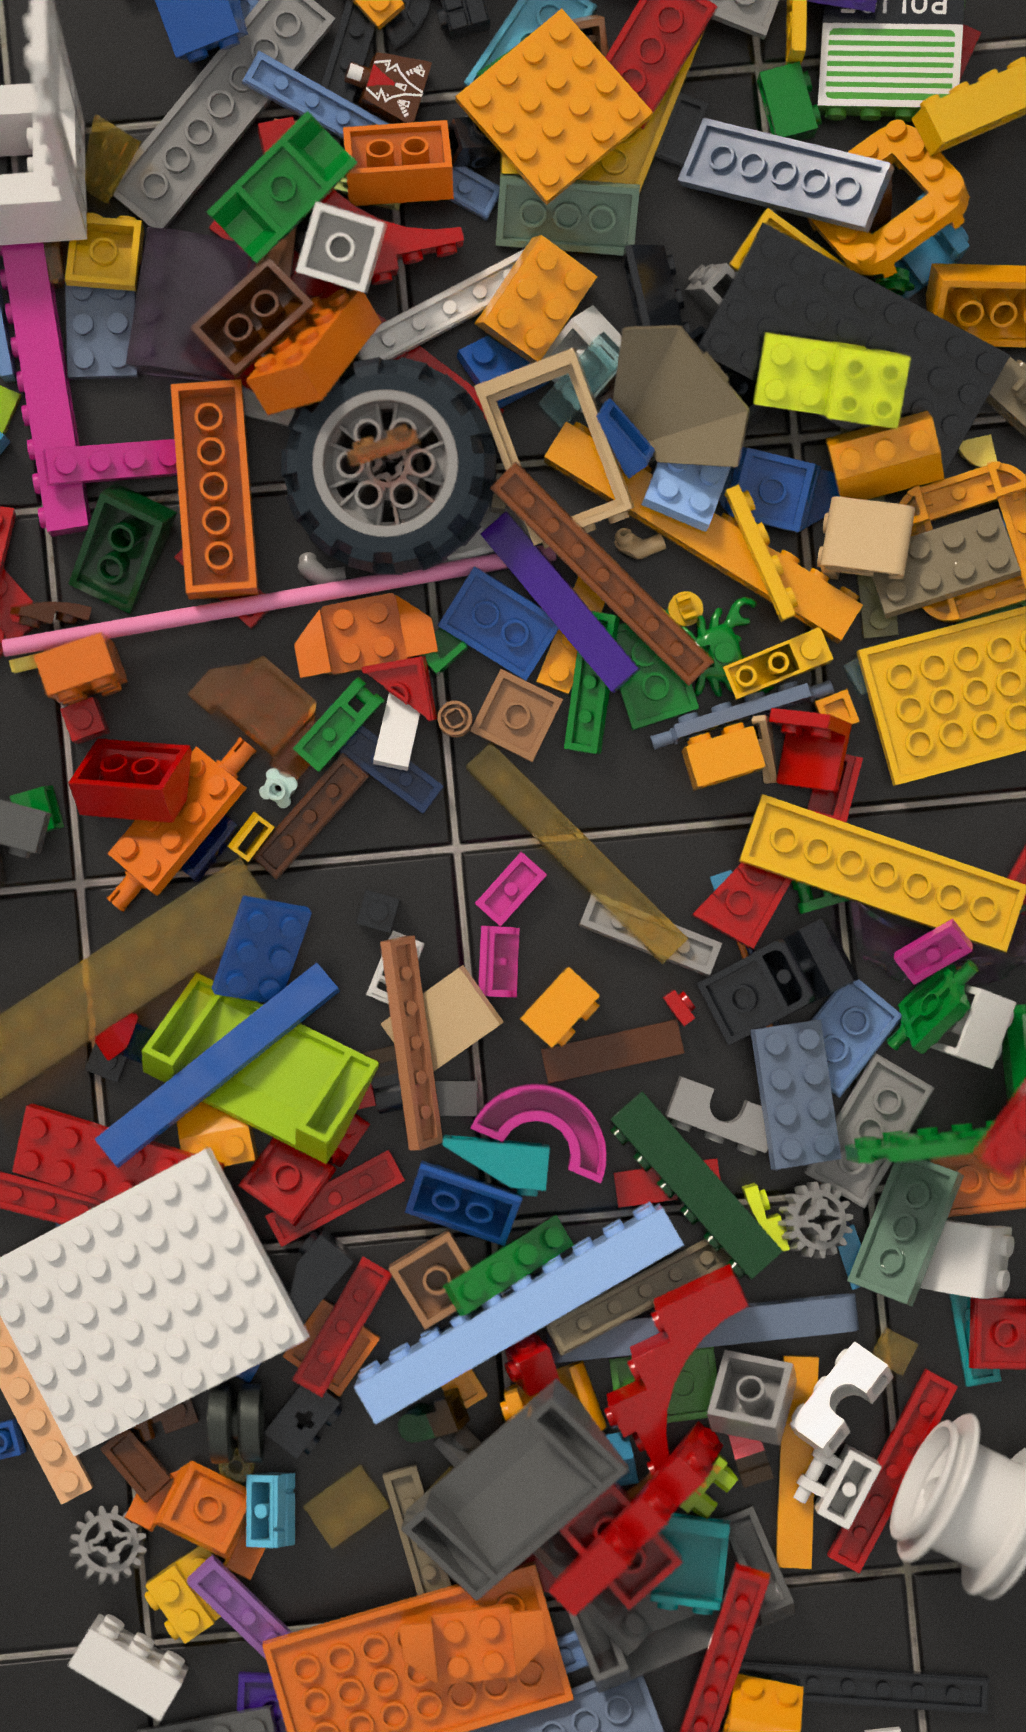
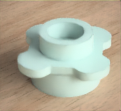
(285, 781)

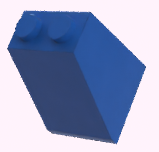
(201, 26)

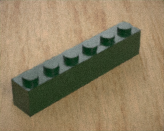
(695, 1186)

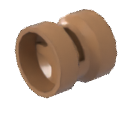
(457, 723)

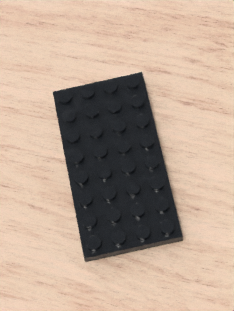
(807, 295)

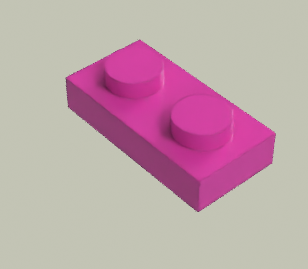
(510, 889)
(933, 951)

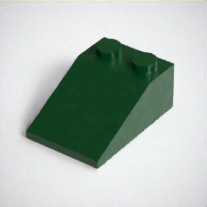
(121, 546)

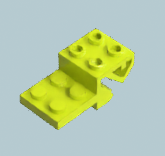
(832, 379)

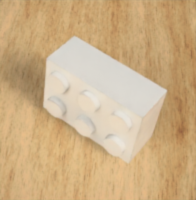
(129, 1665)

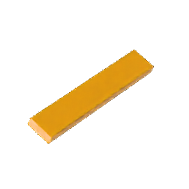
(795, 1518)

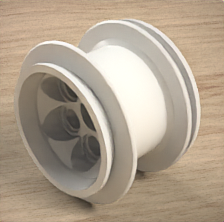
(965, 1507)

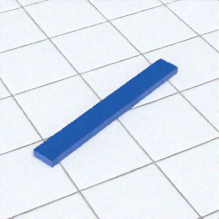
(217, 1065)

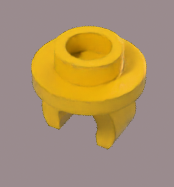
(685, 608)

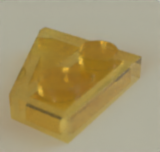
(107, 157)

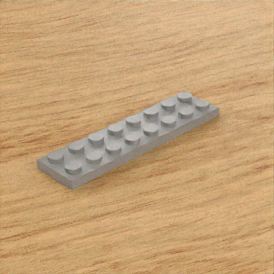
(216, 111)

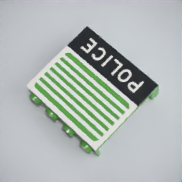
(889, 57)

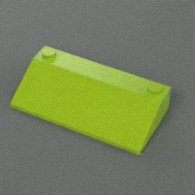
(294, 1091)

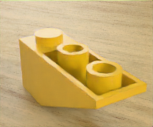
(778, 663)

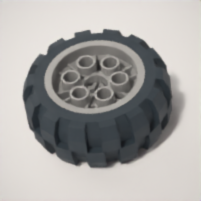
(426, 527)

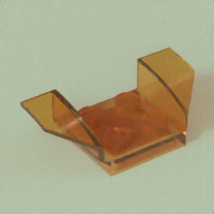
(263, 706)

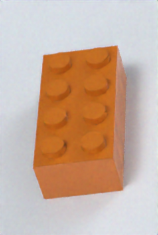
(314, 352)

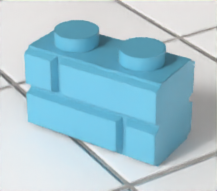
(270, 1509)

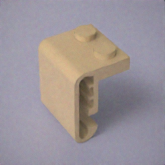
(865, 538)

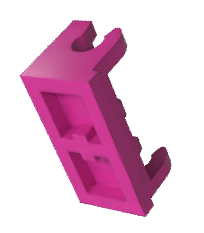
(499, 961)

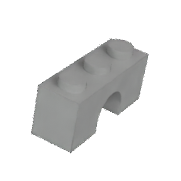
(692, 1108)

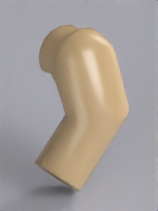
(636, 546)

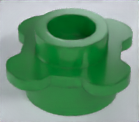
(898, 282)

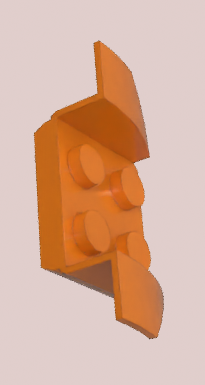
(363, 634)
(203, 1511)
(473, 1643)

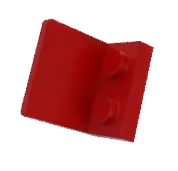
(811, 749)

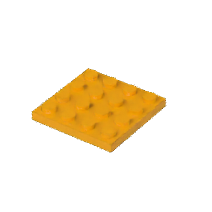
(554, 106)

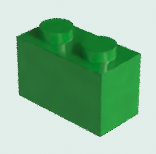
(788, 102)

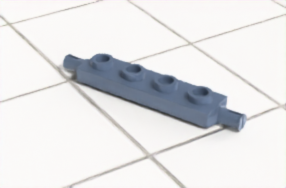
(727, 715)

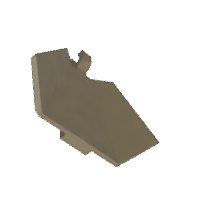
(679, 398)

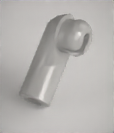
(316, 572)

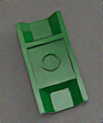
(282, 187)

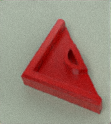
(408, 682)

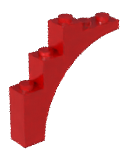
(399, 241)
(682, 1322)
(639, 1520)

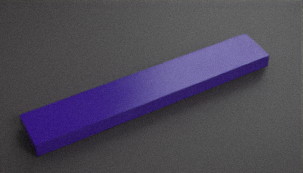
(560, 602)

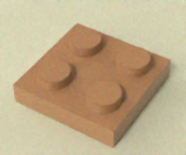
(516, 715)

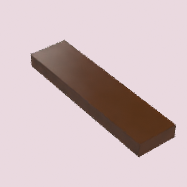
(310, 816)
(612, 1051)

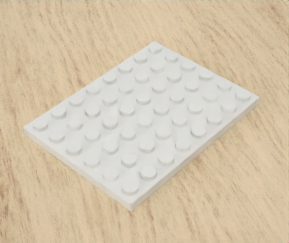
(144, 1302)

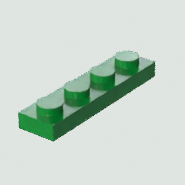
(589, 700)
(508, 1265)

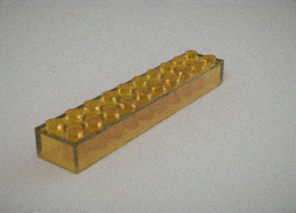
(122, 976)

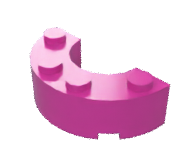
(551, 1106)

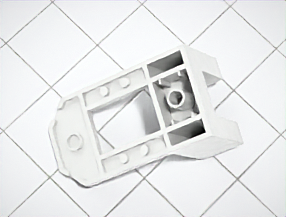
(50, 125)

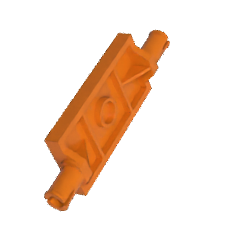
(157, 850)

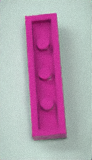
(110, 462)

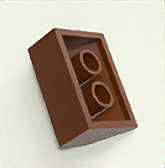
(251, 317)

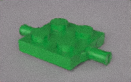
(933, 1007)

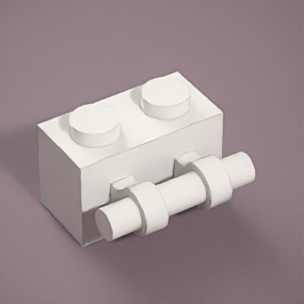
(844, 1488)

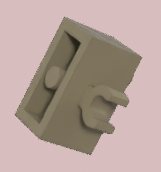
(1009, 394)

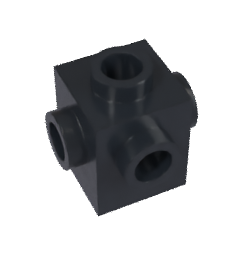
(469, 144)

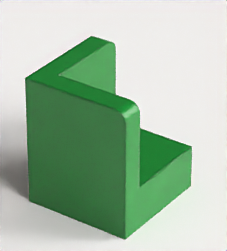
(449, 651)

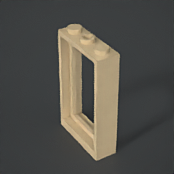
(539, 373)

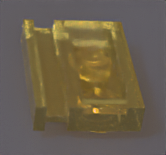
(346, 1506)

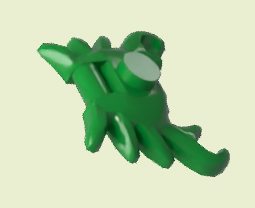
(721, 645)

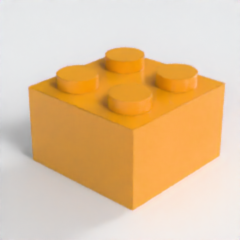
(722, 757)
(560, 1008)

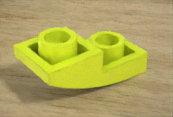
(758, 1204)

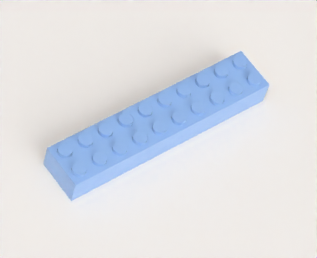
(517, 1312)

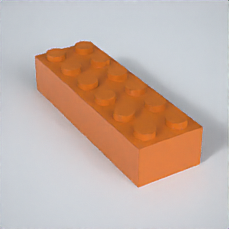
(214, 489)

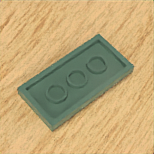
(581, 219)
(905, 1229)

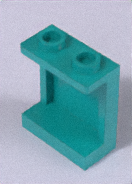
(704, 1557)

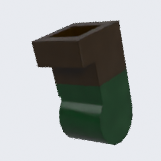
(439, 1419)

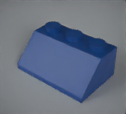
(463, 1203)

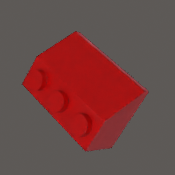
(132, 780)

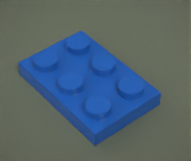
(499, 623)
(261, 949)

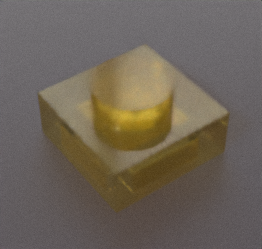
(895, 1350)

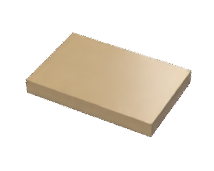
(455, 1016)

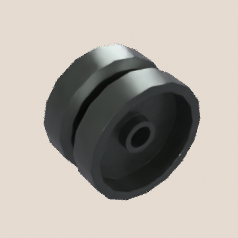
(236, 1423)

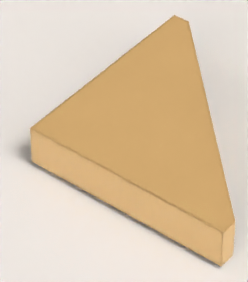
(767, 748)

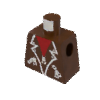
(390, 86)

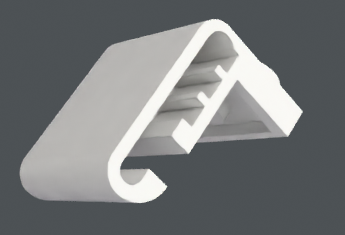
(971, 1260)

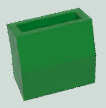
(42, 799)

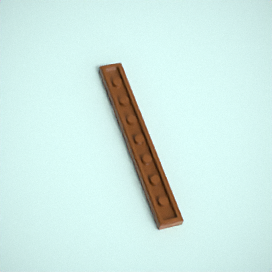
(602, 574)

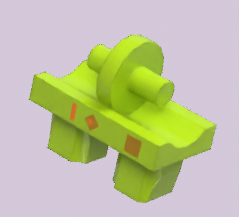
(700, 1501)

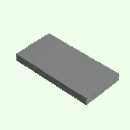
(879, 1102)

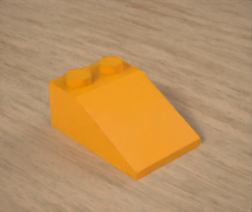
(226, 1136)

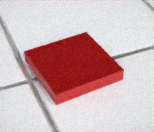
(286, 1180)
(997, 1333)

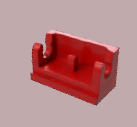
(838, 803)

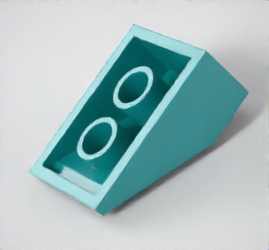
(511, 1162)

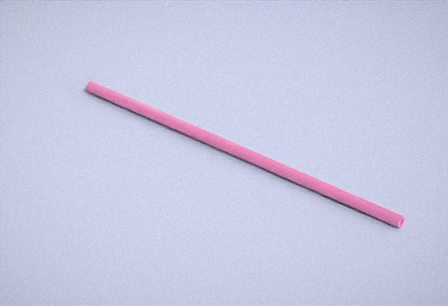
(256, 604)

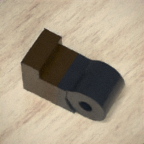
(386, 1080)

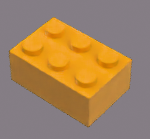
(536, 299)

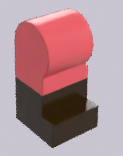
(750, 1460)

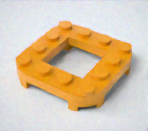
(943, 204)
(965, 492)

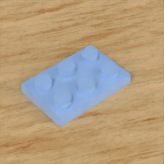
(686, 492)

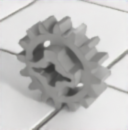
(820, 1237)
(110, 1560)

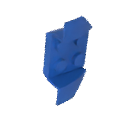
(784, 489)

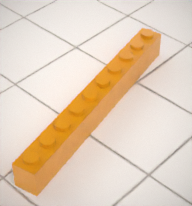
(720, 546)

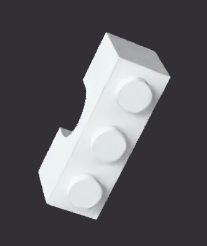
(854, 1373)

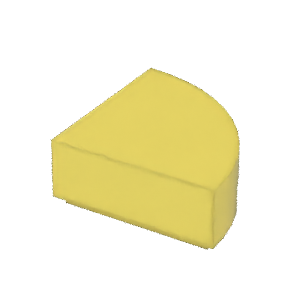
(978, 451)

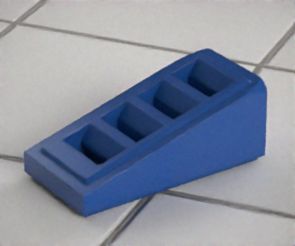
(625, 439)

